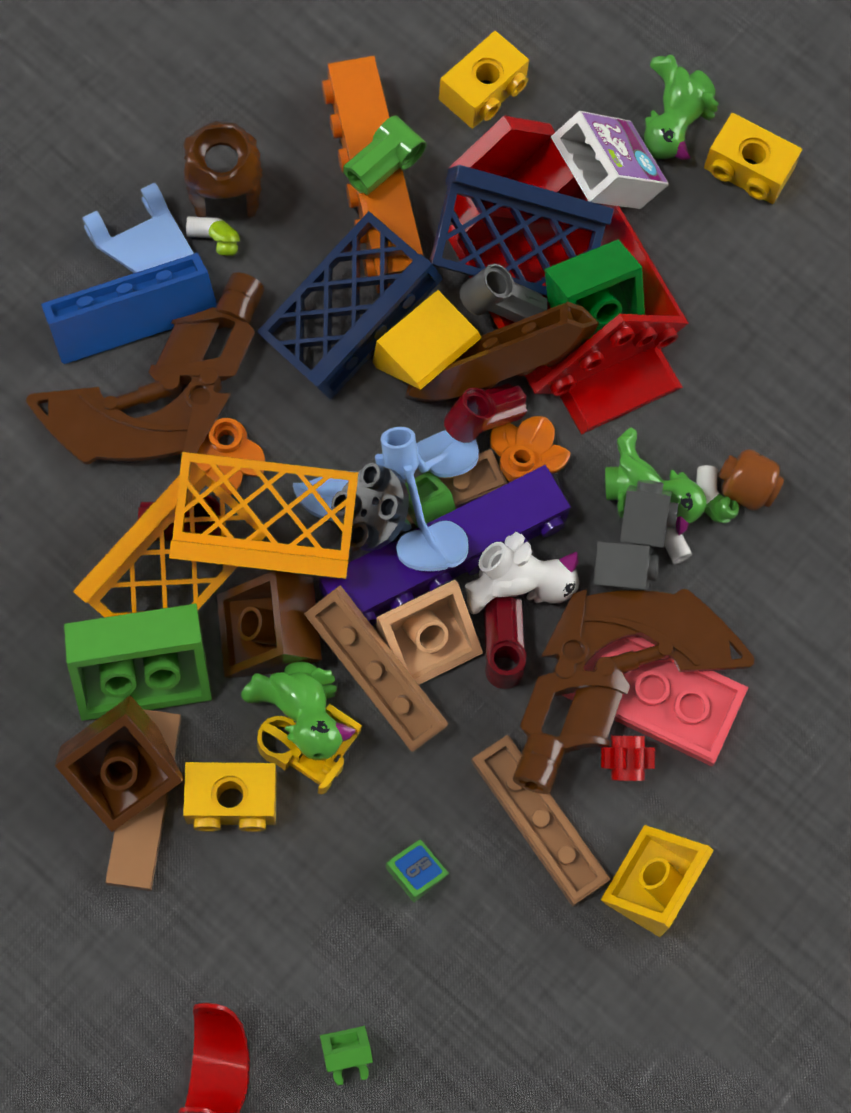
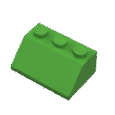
(139, 654)

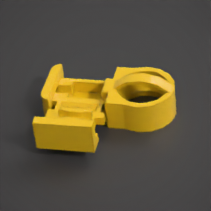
(318, 771)

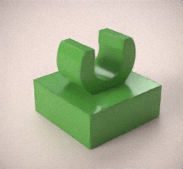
(346, 1050)

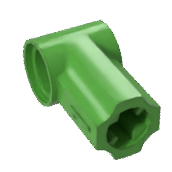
(392, 148)

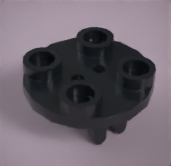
(384, 499)

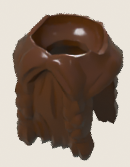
(240, 180)

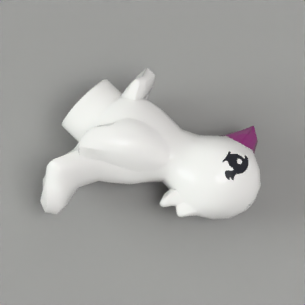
(513, 571)

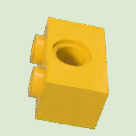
(491, 61)
(745, 140)
(210, 779)

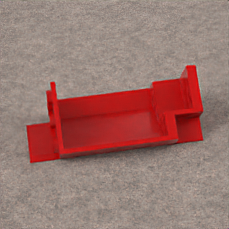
(623, 360)

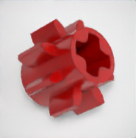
(628, 758)

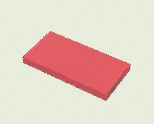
(675, 707)

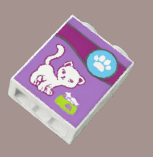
(609, 160)

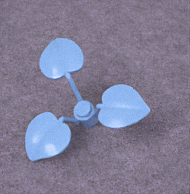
(432, 546)

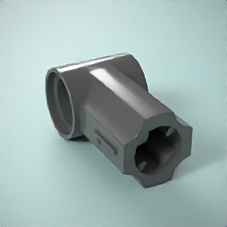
(497, 292)

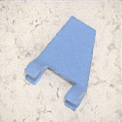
(143, 245)

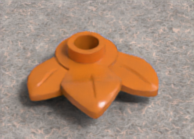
(527, 444)
(239, 448)

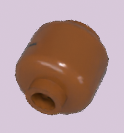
(751, 479)

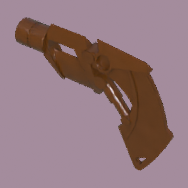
(97, 427)
(674, 623)

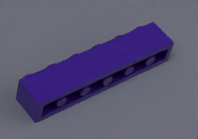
(525, 506)

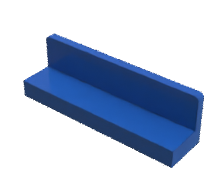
(128, 308)

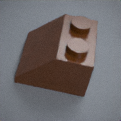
(266, 624)
(119, 764)

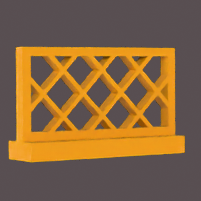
(140, 538)
(256, 552)

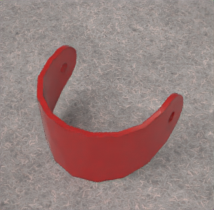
(218, 1063)

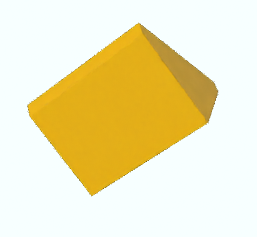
(425, 342)
(656, 878)

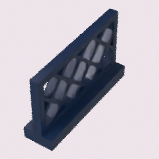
(518, 198)
(359, 342)

